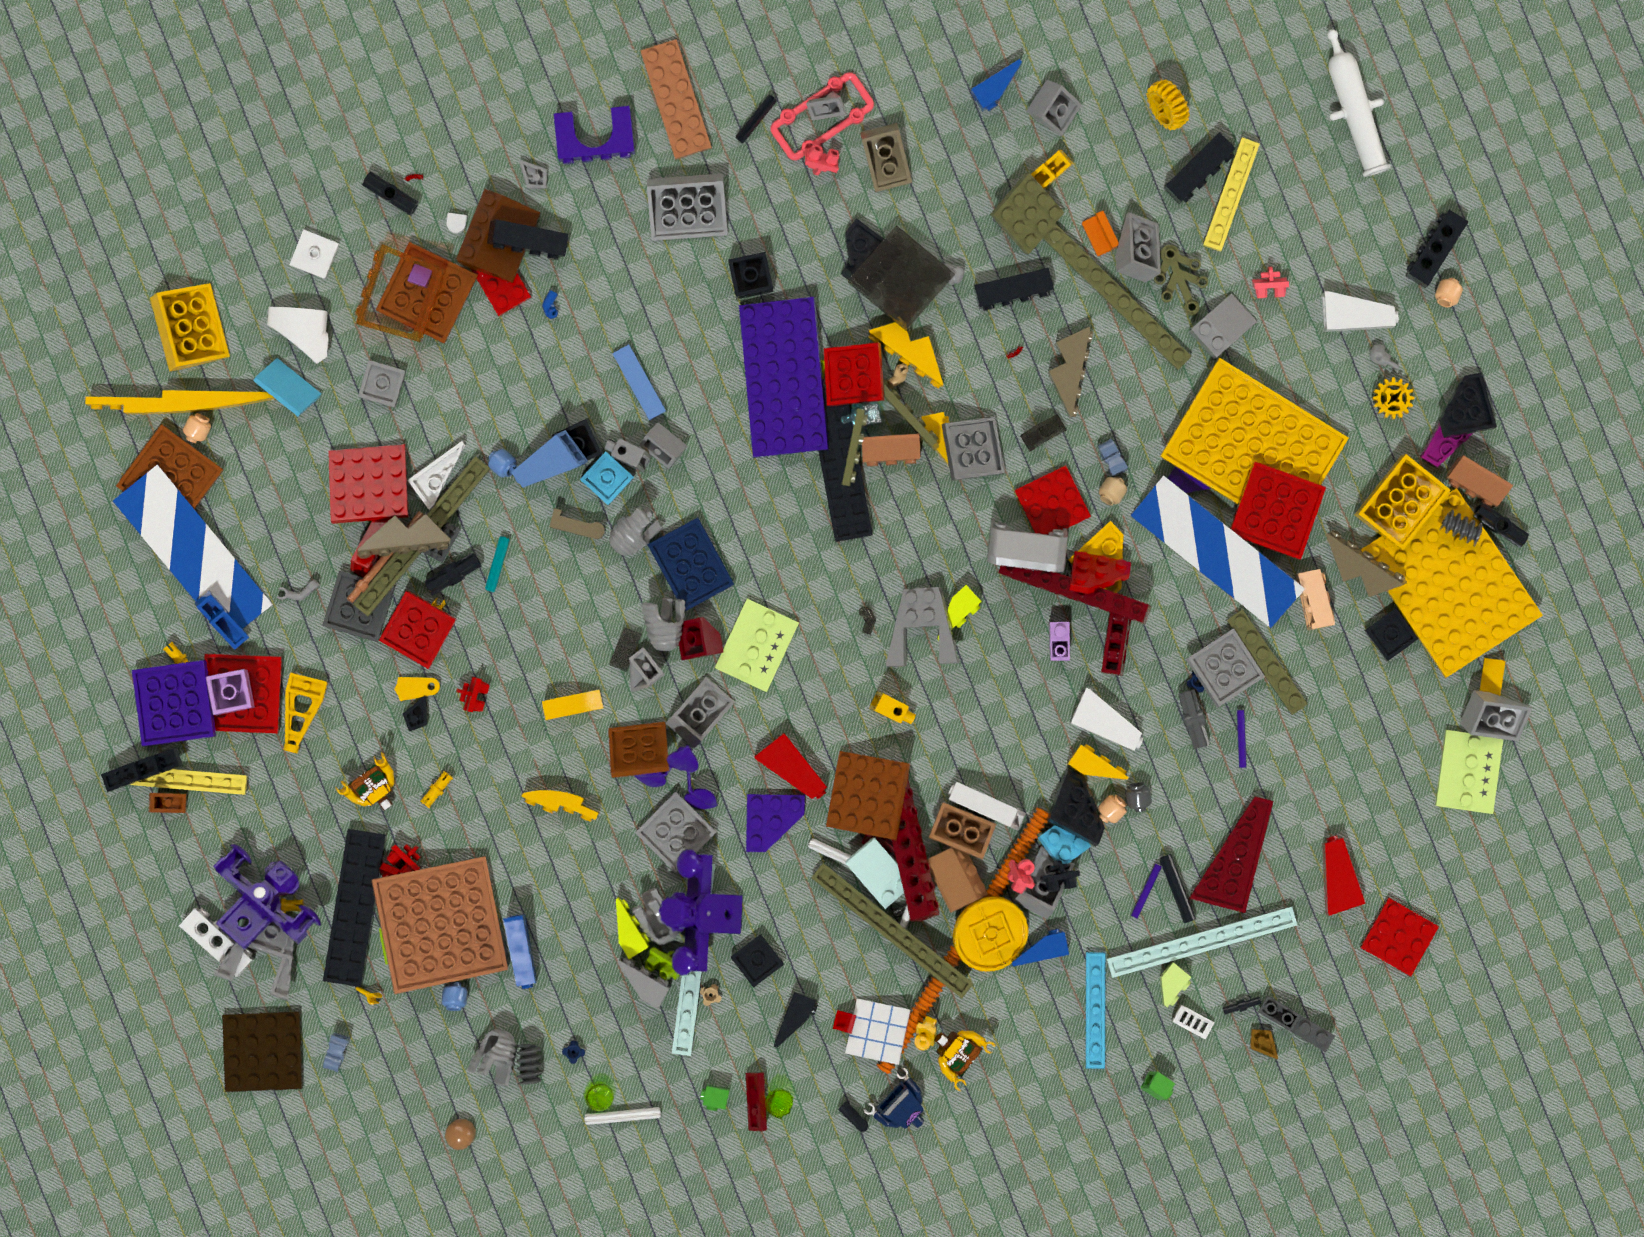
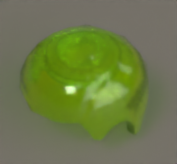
(598, 1096)
(779, 1103)

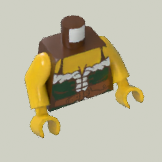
(371, 785)
(958, 1053)

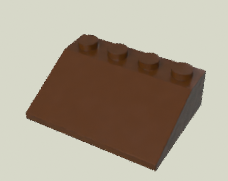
(481, 256)

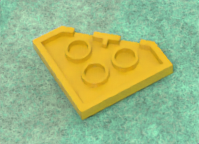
(1106, 543)

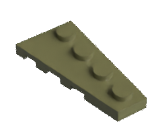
(853, 455)

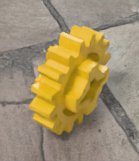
(1398, 403)

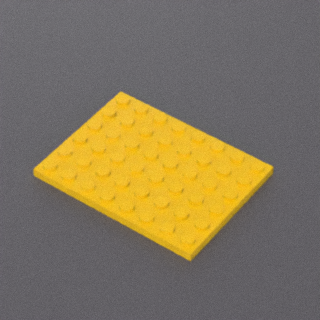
(1246, 422)
(1455, 593)

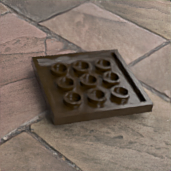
(262, 1051)

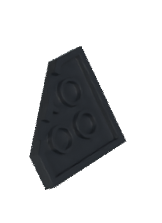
(860, 244)
(1468, 408)
(1076, 810)

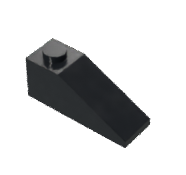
(797, 1014)

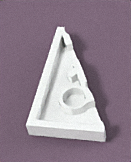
(431, 480)

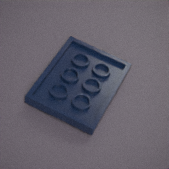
(691, 564)

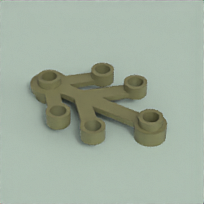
(1179, 277)

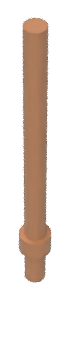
(362, 585)

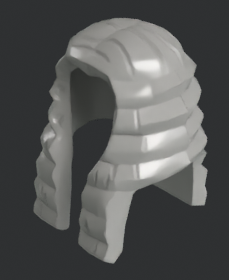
(626, 534)
(661, 633)
(651, 920)
(498, 1050)

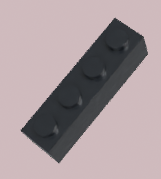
(1199, 168)
(527, 238)
(1014, 288)

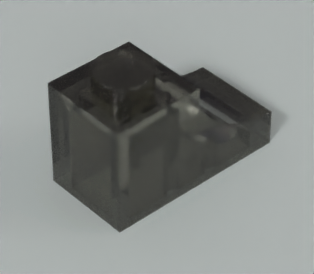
(1043, 432)

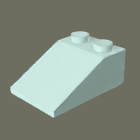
(877, 872)

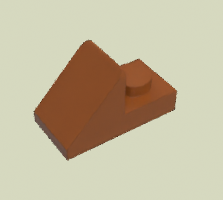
(167, 803)

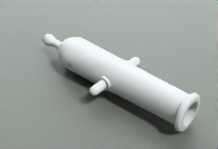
(1356, 108)

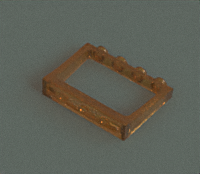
(428, 303)

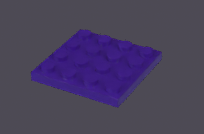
(173, 703)

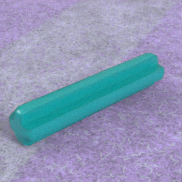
(497, 563)

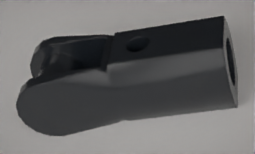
(853, 1116)

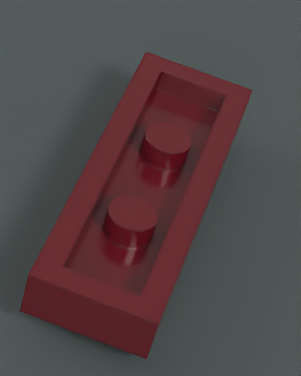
(756, 1101)

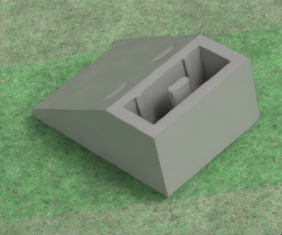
(647, 986)

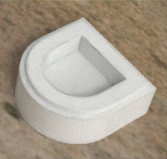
(456, 222)

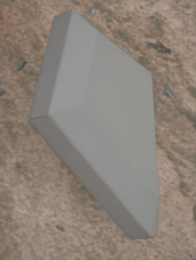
(534, 175)

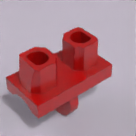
(471, 703)
(397, 854)

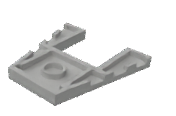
(922, 609)
(270, 941)

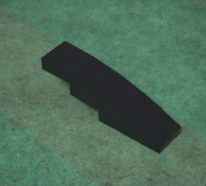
(141, 769)

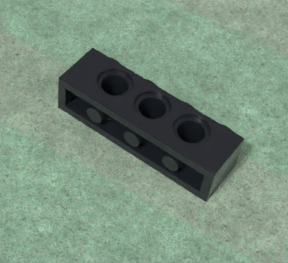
(1456, 225)

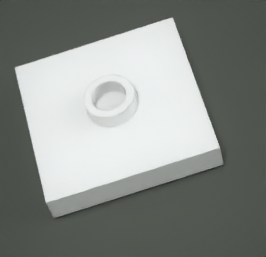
(314, 254)

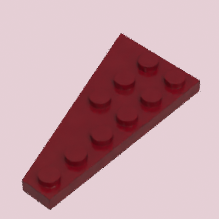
(1233, 869)

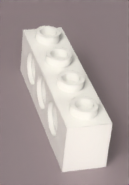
(191, 926)

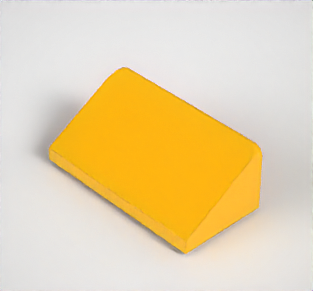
(1492, 676)

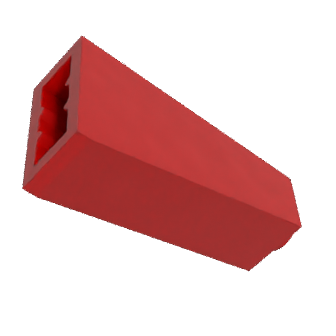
(362, 566)
(790, 765)
(1340, 881)

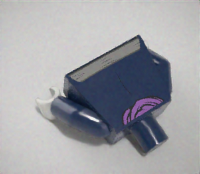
(900, 1106)

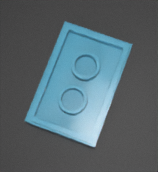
(287, 387)

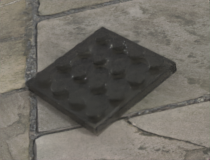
(901, 278)

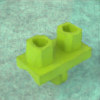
(662, 962)

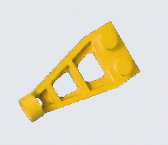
(307, 687)

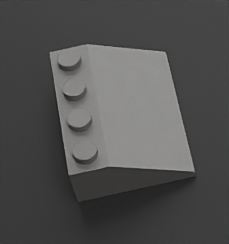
(687, 207)

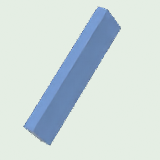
(639, 382)

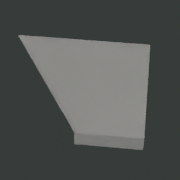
(643, 670)

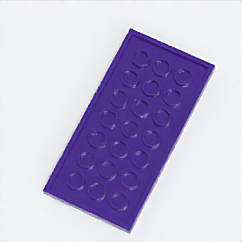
(784, 377)

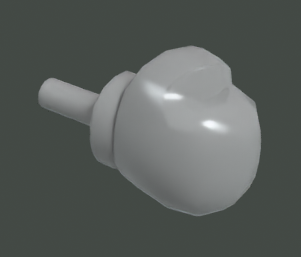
(959, 273)
(1379, 356)

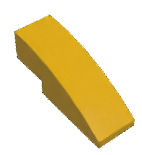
(1052, 169)
(572, 704)

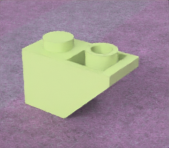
(1172, 982)

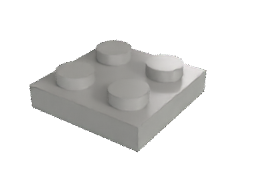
(382, 384)

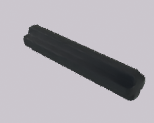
(756, 118)

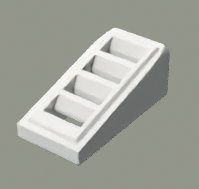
(1176, 1019)

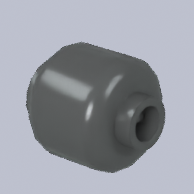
(1138, 796)

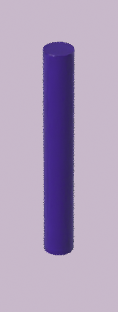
(1241, 738)
(1146, 891)

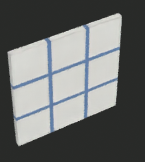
(878, 1031)

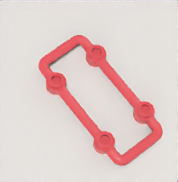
(834, 84)

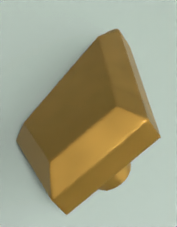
(1263, 1042)

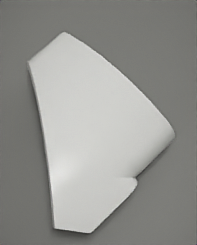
(303, 328)

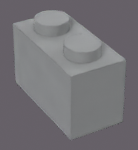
(663, 445)

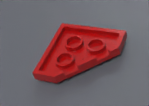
(1096, 571)

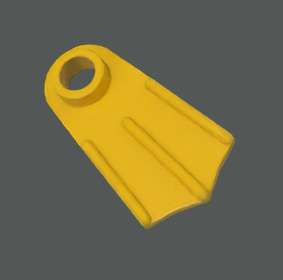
(415, 687)

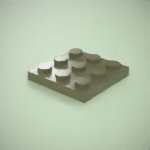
(1027, 213)

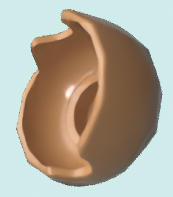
(460, 1134)

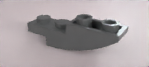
(1296, 1023)

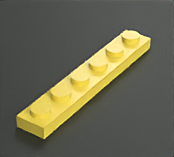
(1231, 194)
(198, 781)

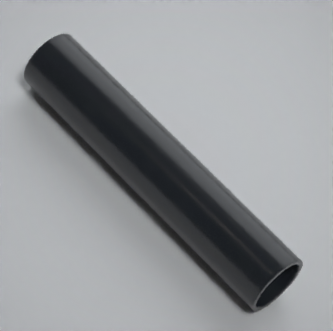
(1177, 888)

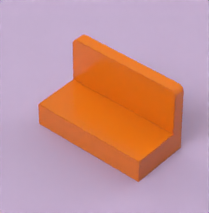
(1100, 234)

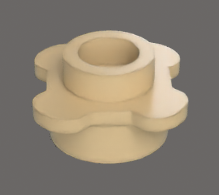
(707, 999)

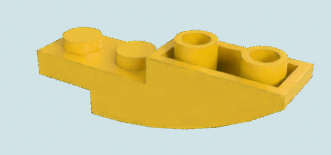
(552, 800)

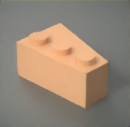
(1315, 600)

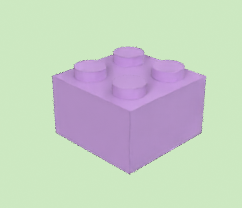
(230, 692)

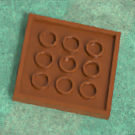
(404, 299)
(183, 465)
(868, 795)

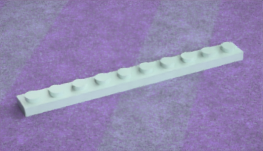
(1201, 942)
(687, 1008)

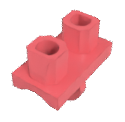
(820, 161)
(1278, 284)
(1021, 875)

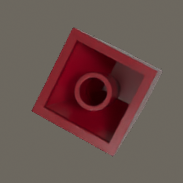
(699, 639)

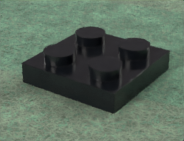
(1391, 634)
(757, 960)

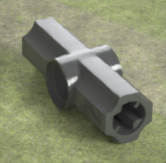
(1194, 719)

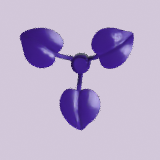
(682, 760)

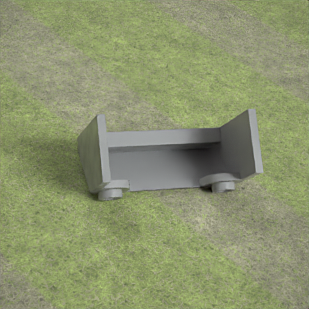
(1027, 549)

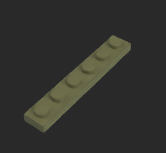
(906, 412)
(1267, 662)

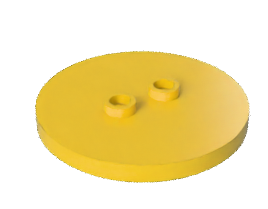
(990, 934)

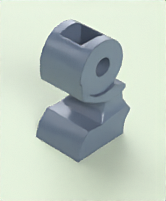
(1111, 456)
(335, 1053)

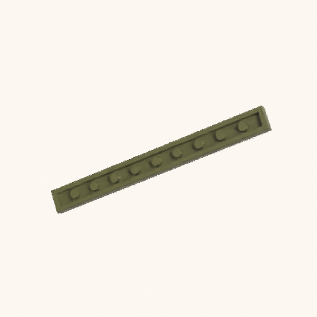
(1116, 297)
(439, 514)
(892, 930)

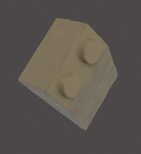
(886, 157)

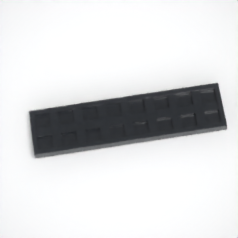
(846, 503)
(354, 908)

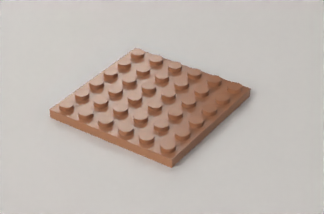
(439, 925)

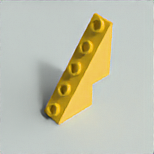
(916, 353)

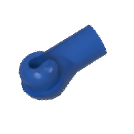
(548, 305)

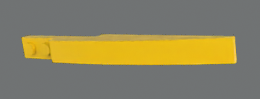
(179, 401)

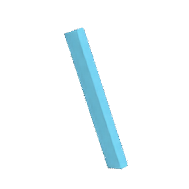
(1095, 1011)

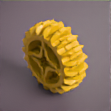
(1168, 104)

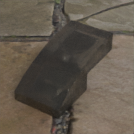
(625, 649)

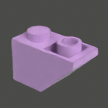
(1059, 641)

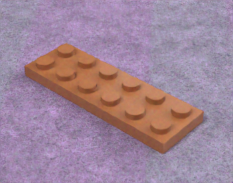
(675, 99)

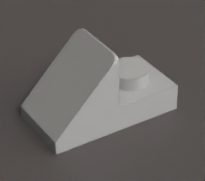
(826, 107)

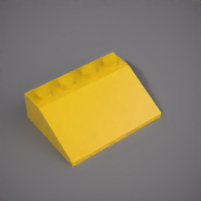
(189, 326)
(1402, 501)

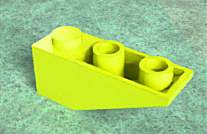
(961, 605)
(629, 935)

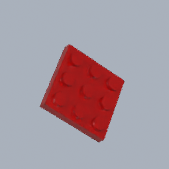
(853, 374)
(1052, 502)
(417, 629)
(1399, 937)

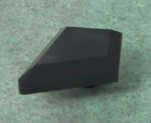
(416, 715)

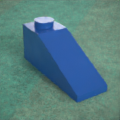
(993, 88)
(1047, 947)

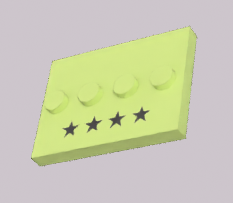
(756, 645)
(1468, 772)

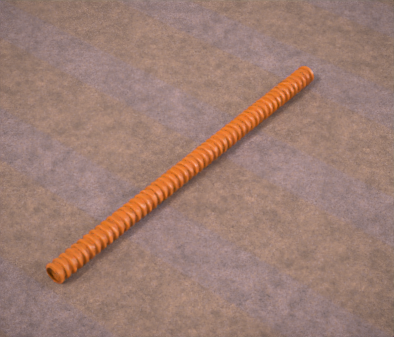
(995, 889)

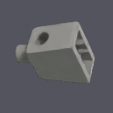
(633, 457)

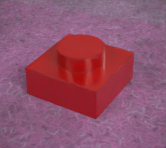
(387, 870)
(844, 1021)

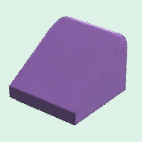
(420, 276)

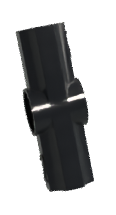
(380, 187)
(1491, 518)
(453, 573)

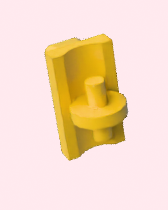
(925, 1034)

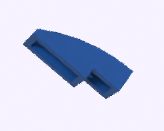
(221, 620)

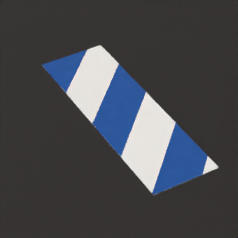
(189, 546)
(1217, 552)

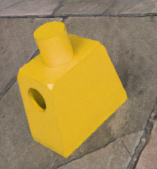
(885, 706)

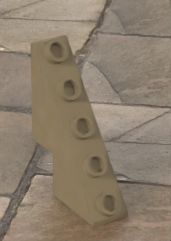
(1067, 376)
(398, 538)
(1356, 563)

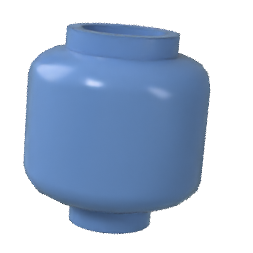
(502, 463)
(454, 996)

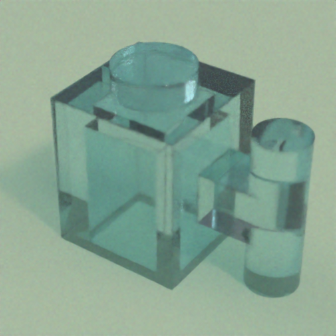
(871, 410)

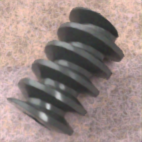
(1462, 527)
(529, 1064)

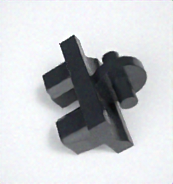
(1068, 877)

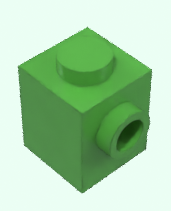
(1158, 1085)
(714, 1097)

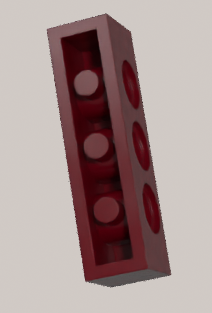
(1116, 645)

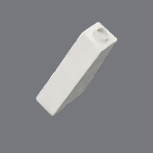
(1353, 313)
(1102, 720)
(986, 805)

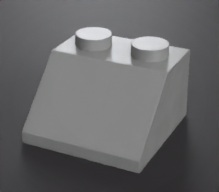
(1054, 107)

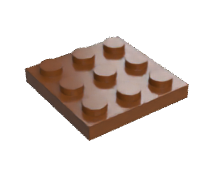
(638, 749)

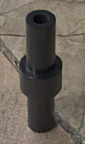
(1241, 1005)

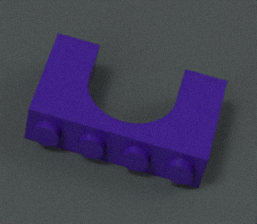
(620, 143)

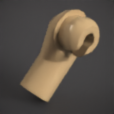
(898, 376)

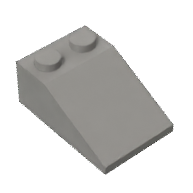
(1139, 249)
(1222, 326)
(700, 712)
(1495, 716)
(1038, 898)

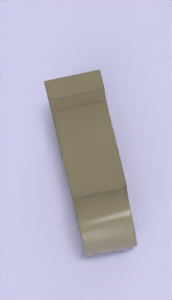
(594, 530)

